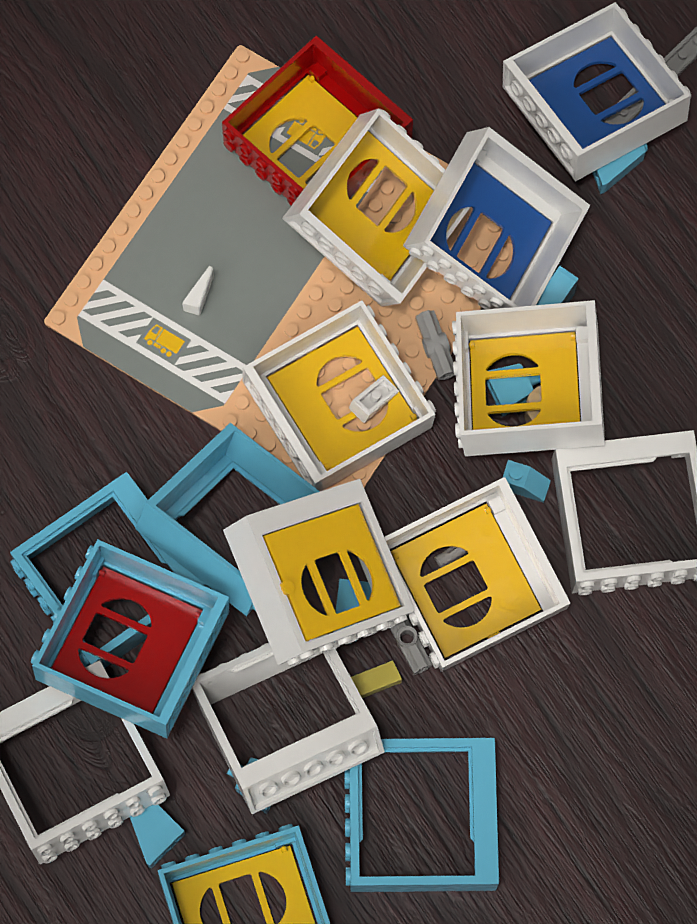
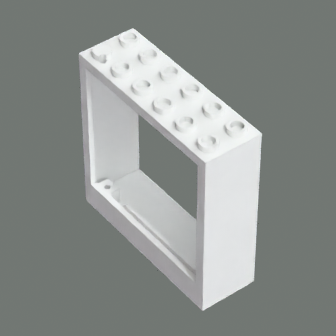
(619, 453)
(302, 762)
(95, 819)

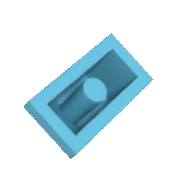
(526, 481)

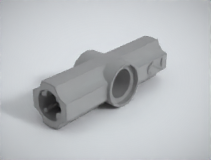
(435, 344)
(414, 651)

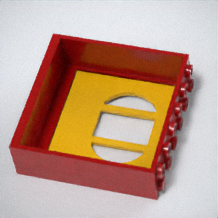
(326, 98)

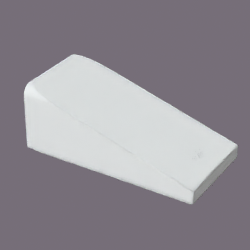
(196, 298)
(373, 399)

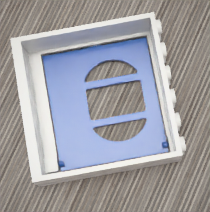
(544, 90)
(516, 197)

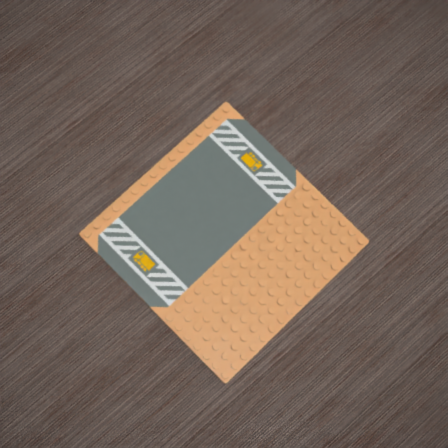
(267, 283)

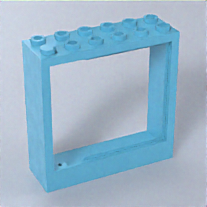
(190, 484)
(132, 502)
(482, 820)

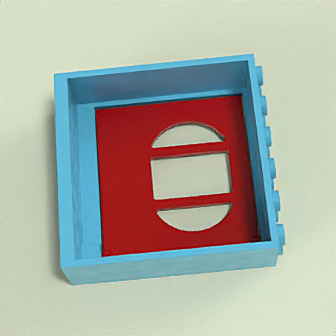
(172, 622)

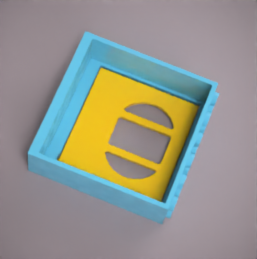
(277, 863)

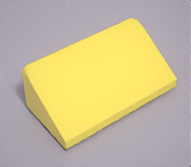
(377, 679)

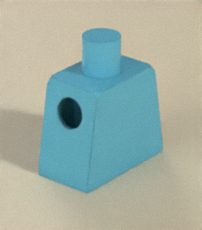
(511, 390)

